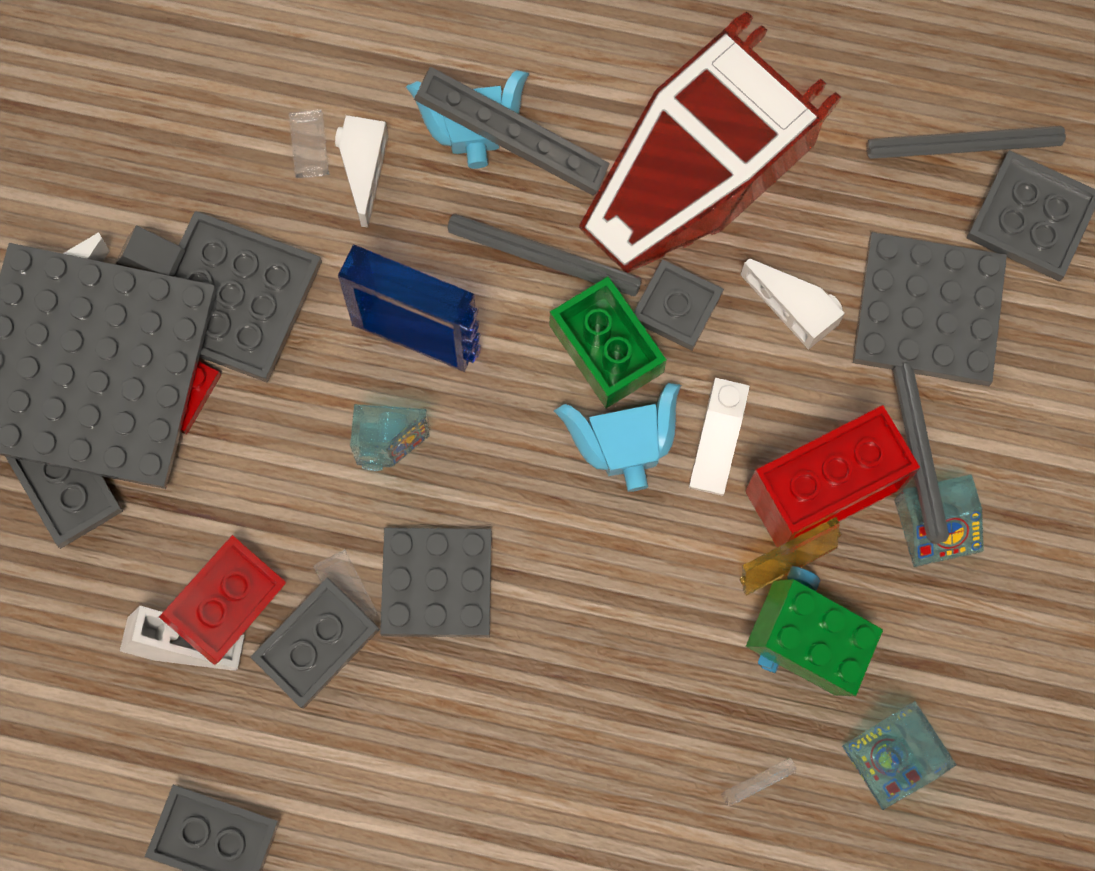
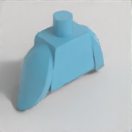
(462, 139)
(626, 439)

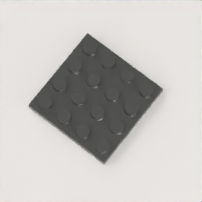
(256, 295)
(930, 308)

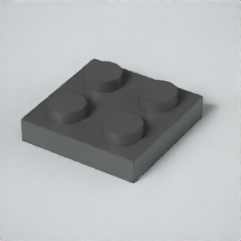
(677, 304)

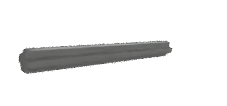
(966, 142)
(542, 254)
(919, 445)

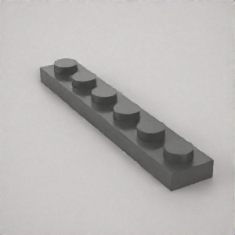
(511, 131)

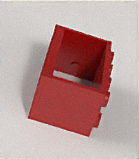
(832, 476)

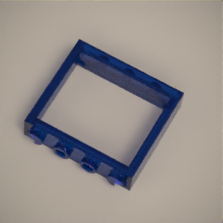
(371, 274)

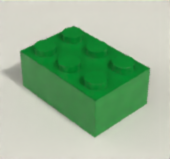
(607, 342)
(814, 637)

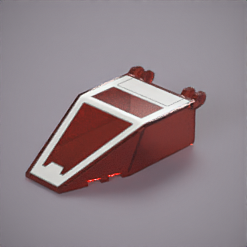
(703, 150)

